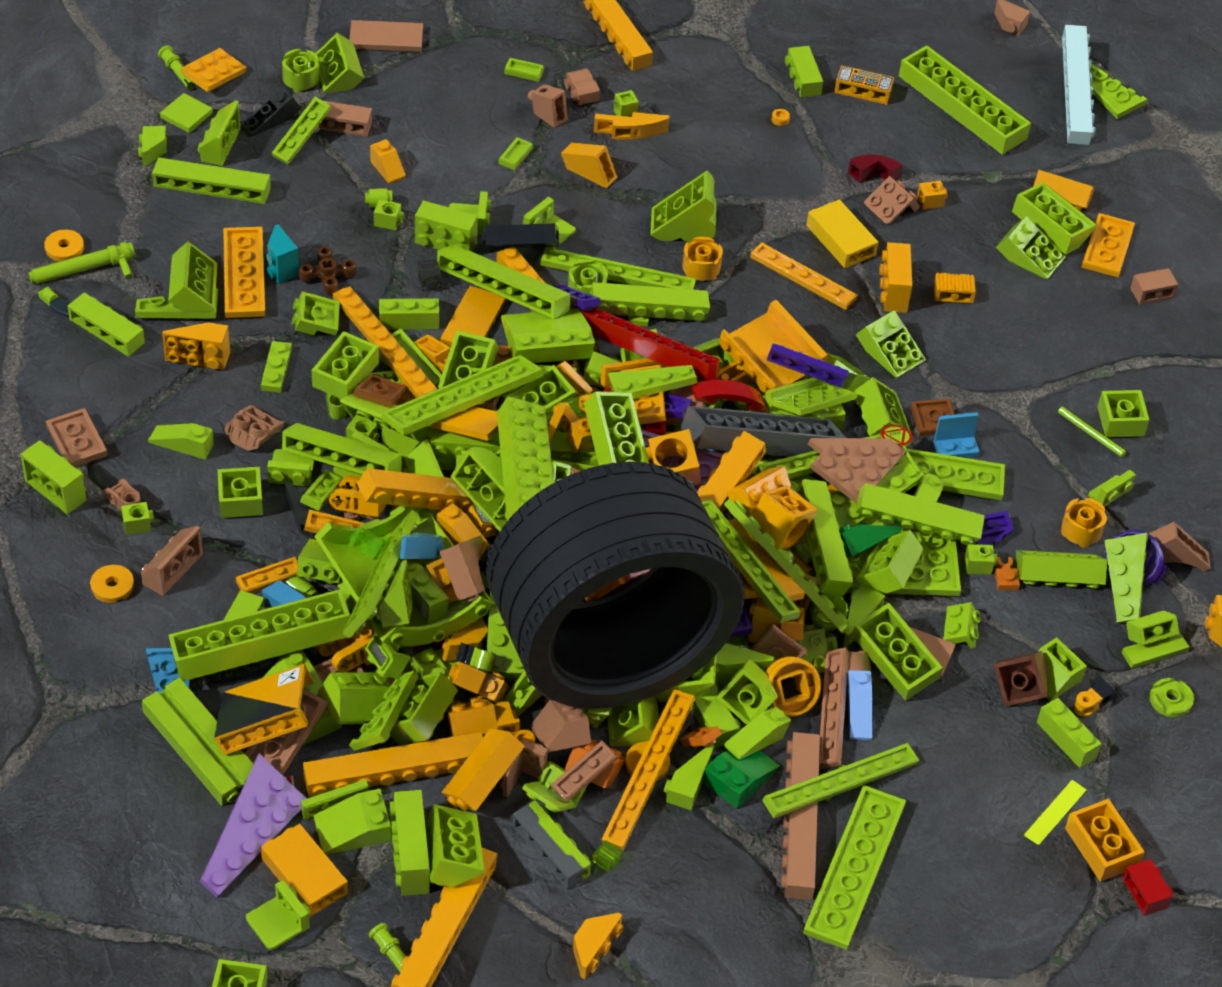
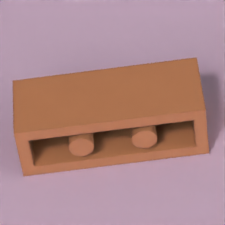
(347, 119)

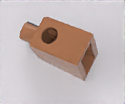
(549, 104)

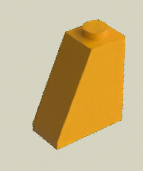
(590, 162)

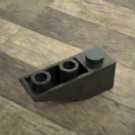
(273, 112)
(299, 510)

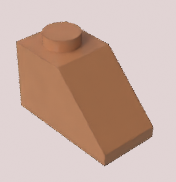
(1011, 17)

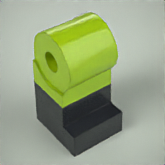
(475, 657)

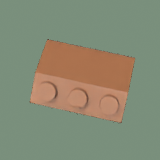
(173, 560)
(561, 727)

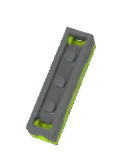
(551, 844)

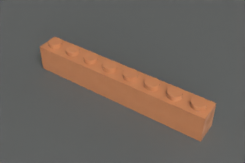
(802, 823)

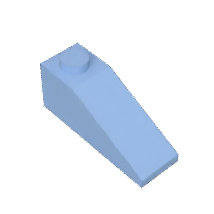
(859, 704)

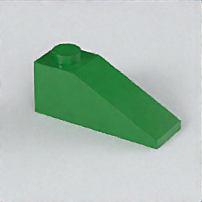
(861, 537)

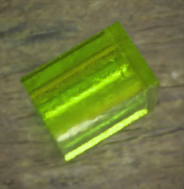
(607, 856)

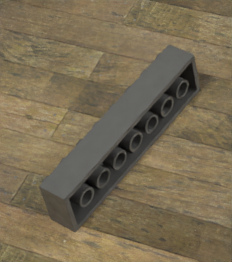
(781, 433)

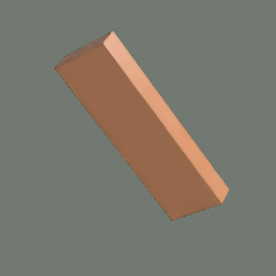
(584, 771)

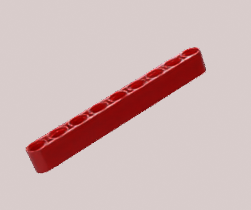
(650, 344)

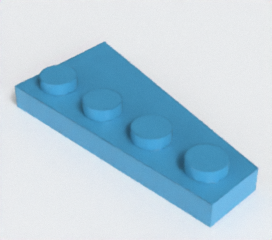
(163, 667)

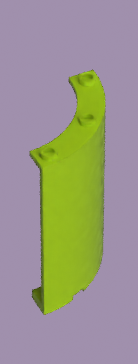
(356, 568)

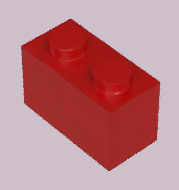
(1147, 887)

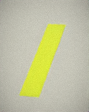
(1055, 812)

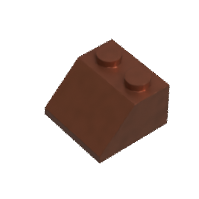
(1022, 678)

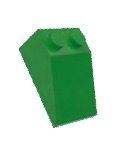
(738, 779)

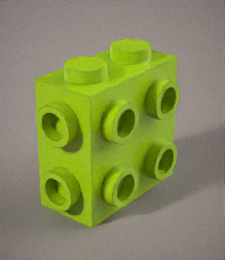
(315, 564)

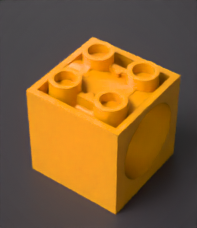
(676, 444)
(784, 516)

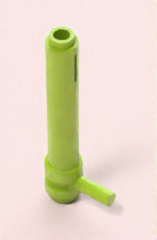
(112, 255)

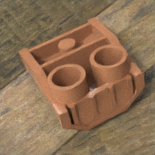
(252, 428)

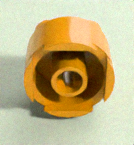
(702, 259)
(1083, 522)

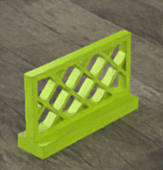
(806, 396)

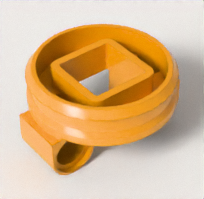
(806, 681)

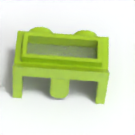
(386, 657)

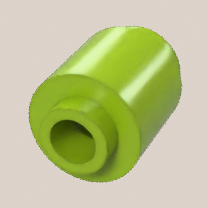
(375, 194)
(302, 586)

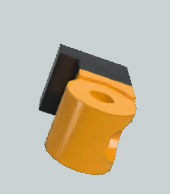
(1094, 699)

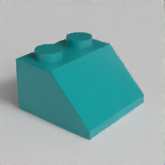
(282, 256)

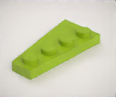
(386, 713)

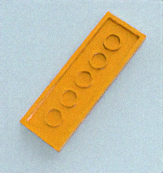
(244, 272)

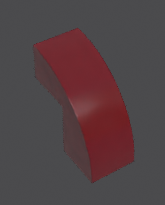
(868, 165)

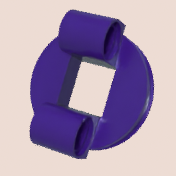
(1154, 565)

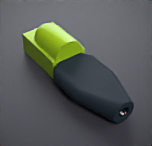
(52, 299)

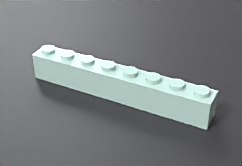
(1077, 85)

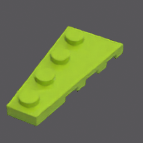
(1113, 95)
(161, 308)
(417, 356)
(652, 381)
(1126, 569)

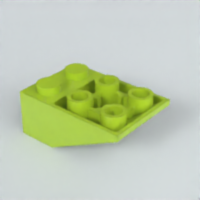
(1030, 249)
(891, 344)

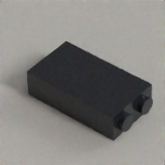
(521, 236)

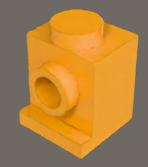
(506, 718)

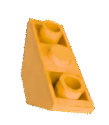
(473, 635)
(594, 941)

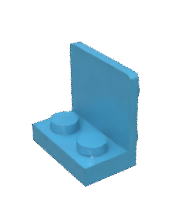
(956, 435)

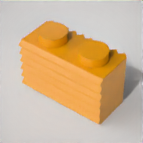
(954, 288)

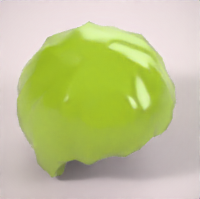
(818, 616)

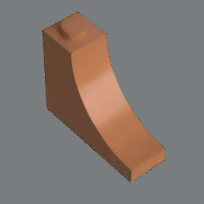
(1181, 547)
(463, 568)

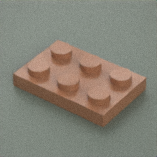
(76, 437)

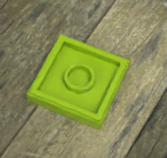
(186, 112)

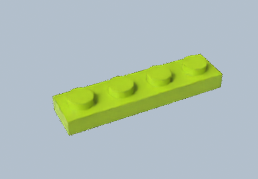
(301, 130)

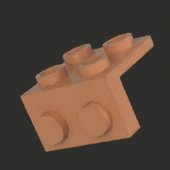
(891, 200)
(529, 761)

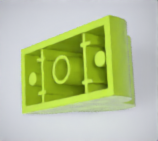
(687, 212)
(482, 481)

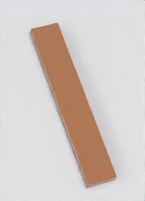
(833, 708)

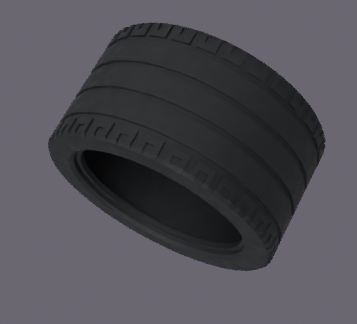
(595, 532)

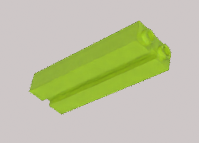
(191, 734)

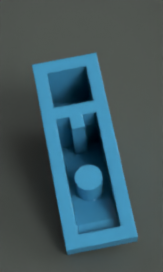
(421, 546)

